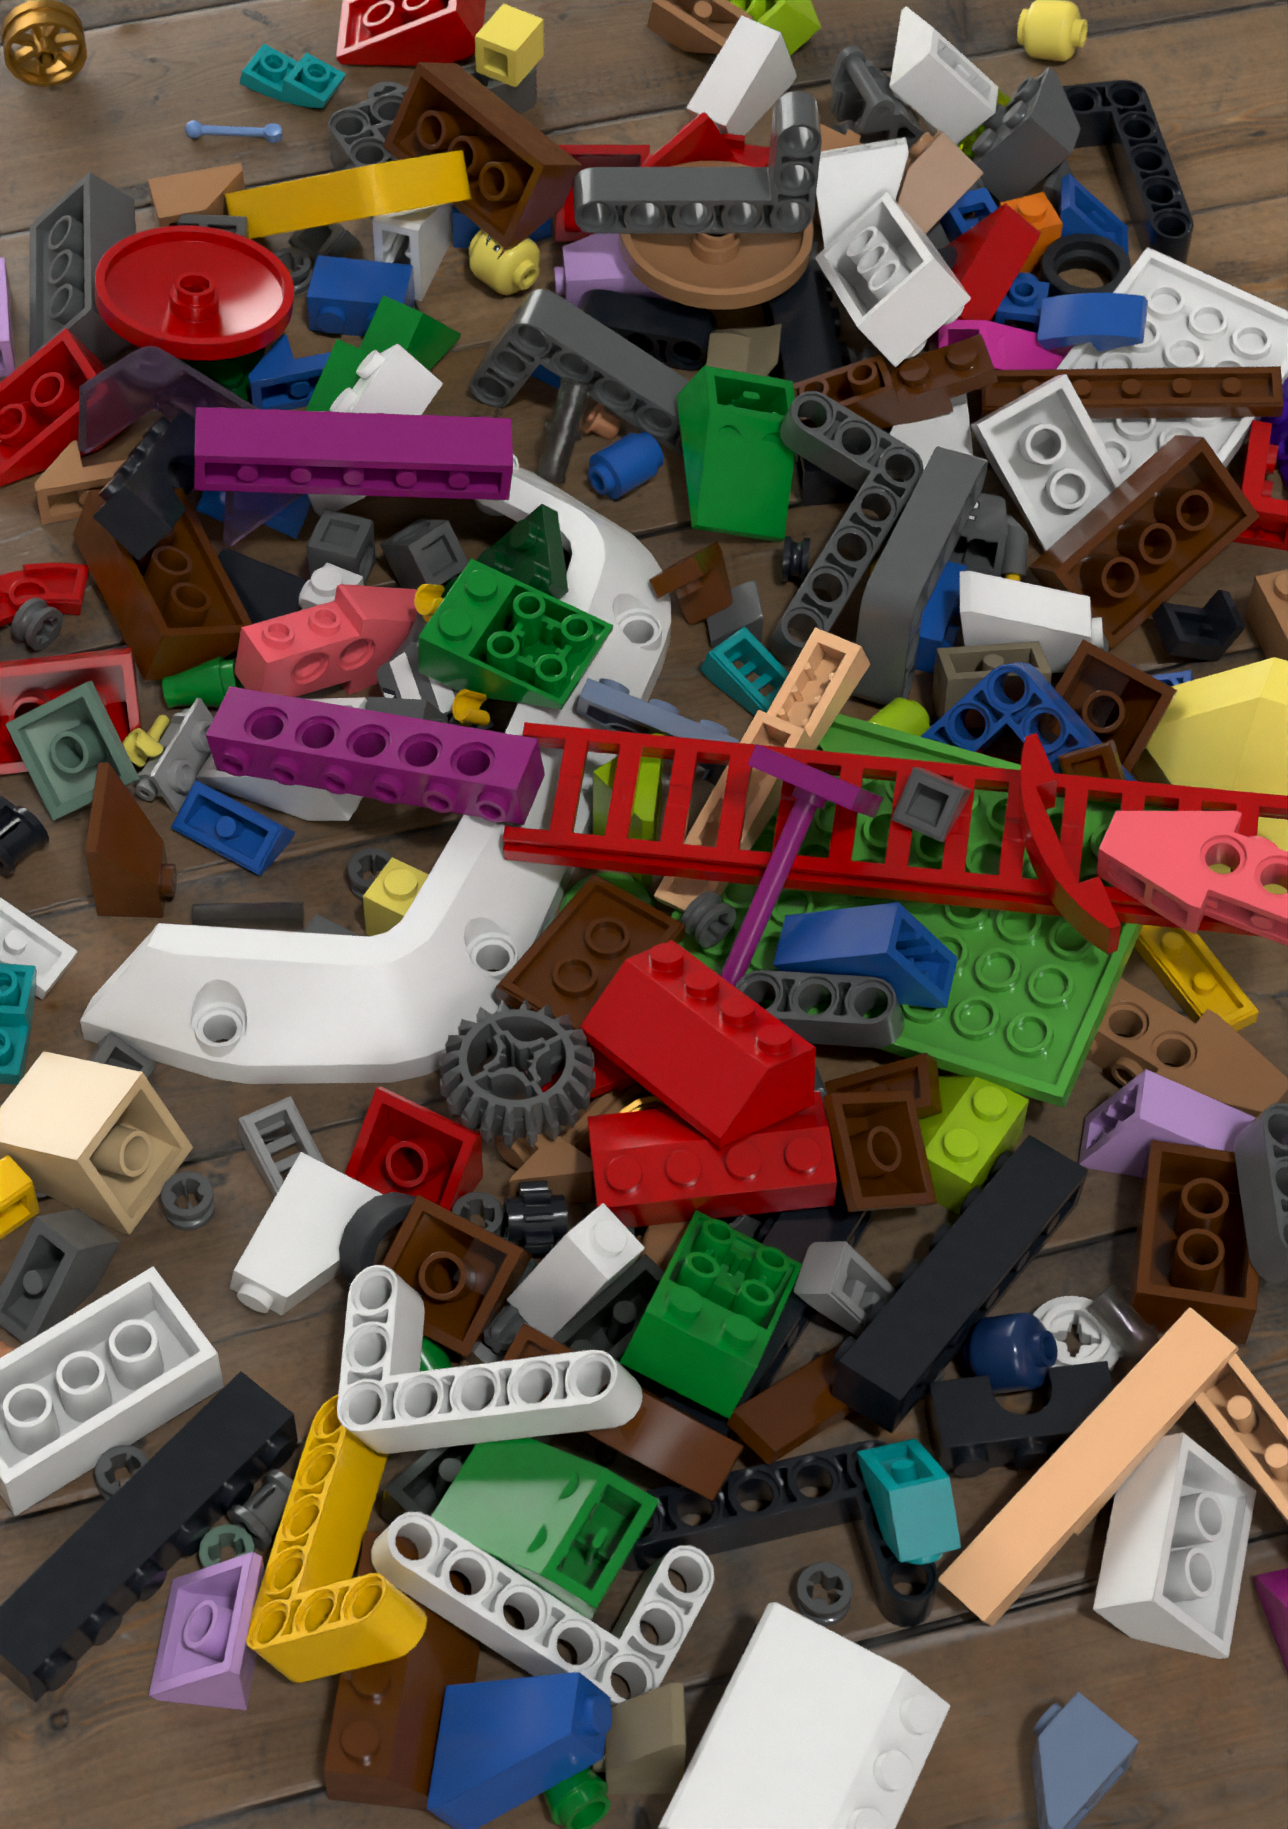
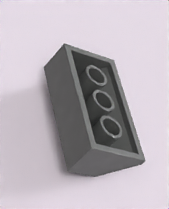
(63, 263)

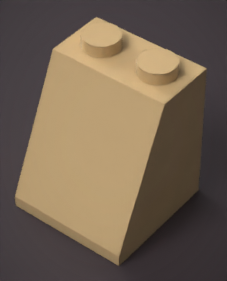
(92, 1137)

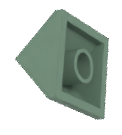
(65, 744)

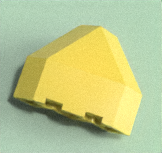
(1227, 736)

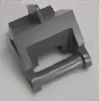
(868, 103)

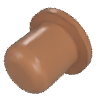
(601, 423)

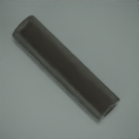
(250, 915)

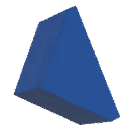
(1087, 215)

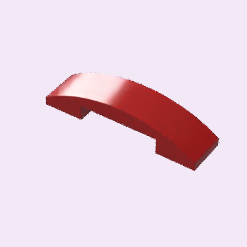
(1083, 903)

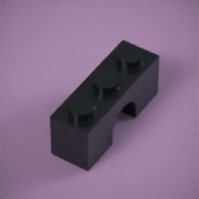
(976, 1433)

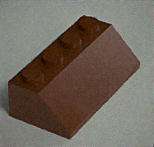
(511, 166)
(1149, 536)
(171, 602)
(392, 1710)

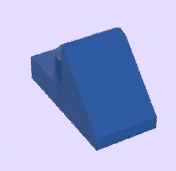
(285, 381)

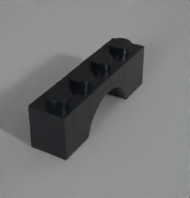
(141, 497)

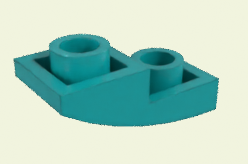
(299, 83)
(16, 1016)

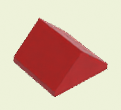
(415, 1152)

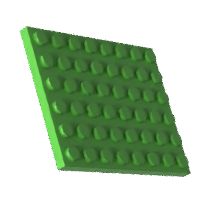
(1023, 982)

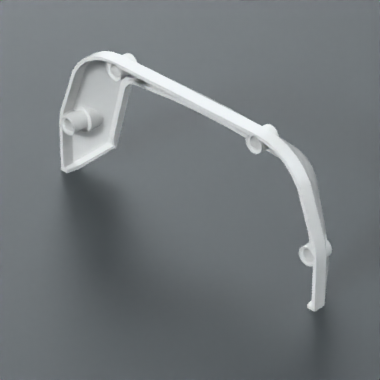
(387, 1002)

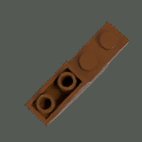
(912, 390)
(658, 1433)

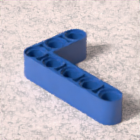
(1020, 716)

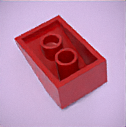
(408, 31)
(43, 406)

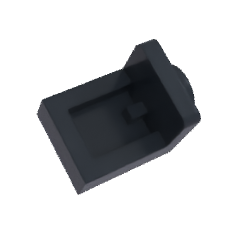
(1199, 631)

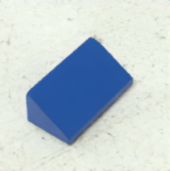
(231, 828)

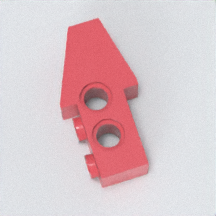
(326, 643)
(1166, 864)

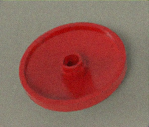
(194, 292)

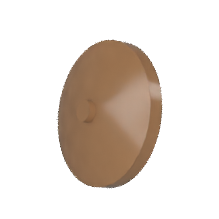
(718, 268)

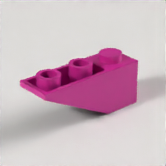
(1007, 346)

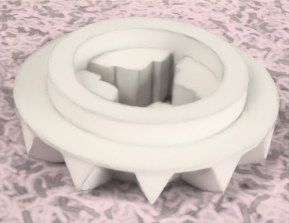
(1058, 1318)

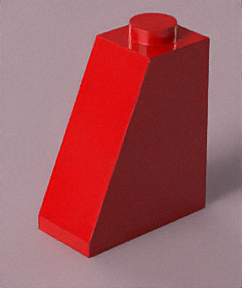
(991, 259)

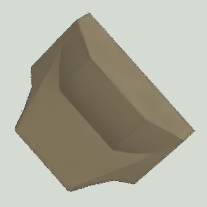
(745, 349)

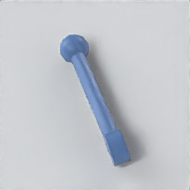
(271, 132)

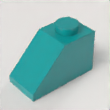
(911, 1501)

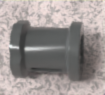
(264, 1510)

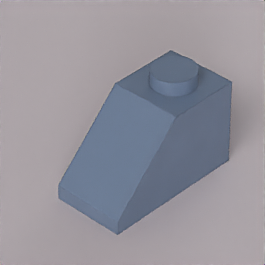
(1076, 1761)

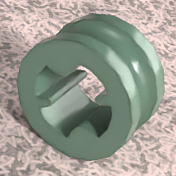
(224, 1536)

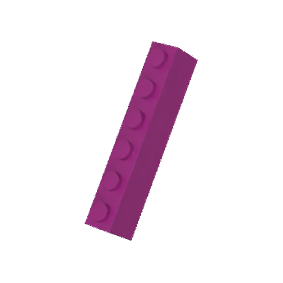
(353, 453)

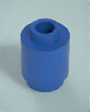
(625, 464)

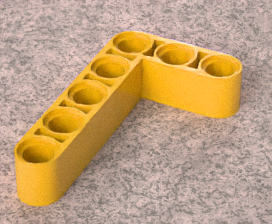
(352, 194)
(309, 1608)

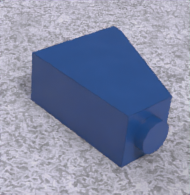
(870, 942)
(513, 1742)

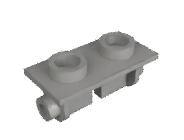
(181, 759)

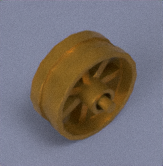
(51, 63)

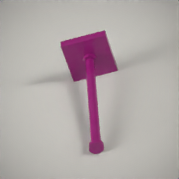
(811, 791)

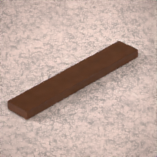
(1153, 391)

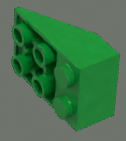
(735, 452)
(509, 640)
(712, 1314)
(548, 1517)

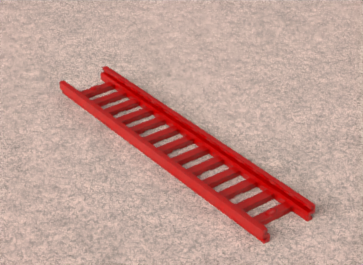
(838, 871)

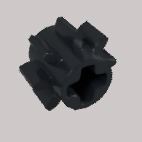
(535, 1217)

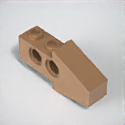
(1206, 1053)

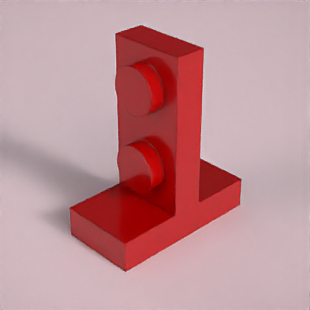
(1260, 459)

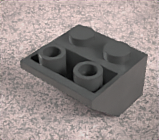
(1026, 137)

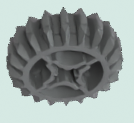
(508, 1092)

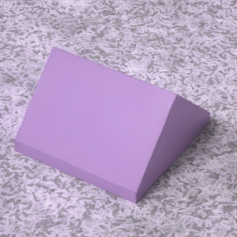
(205, 1635)

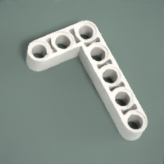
(406, 1395)
(544, 1615)

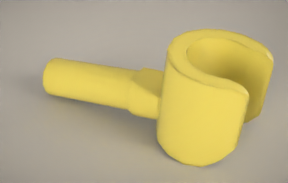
(141, 745)

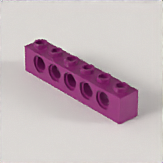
(376, 755)

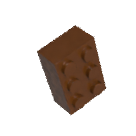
(1192, 1242)

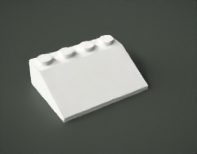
(808, 1736)

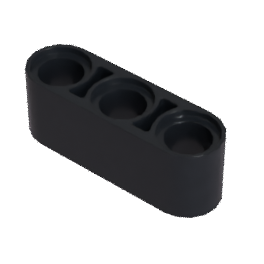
(660, 327)

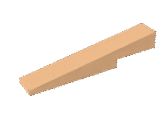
(796, 719)
(1087, 1468)

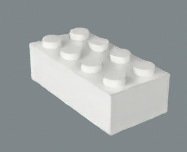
(892, 280)
(98, 1386)

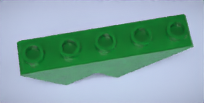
(391, 325)

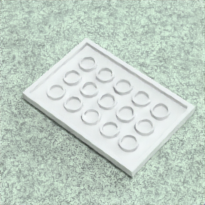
(1188, 324)

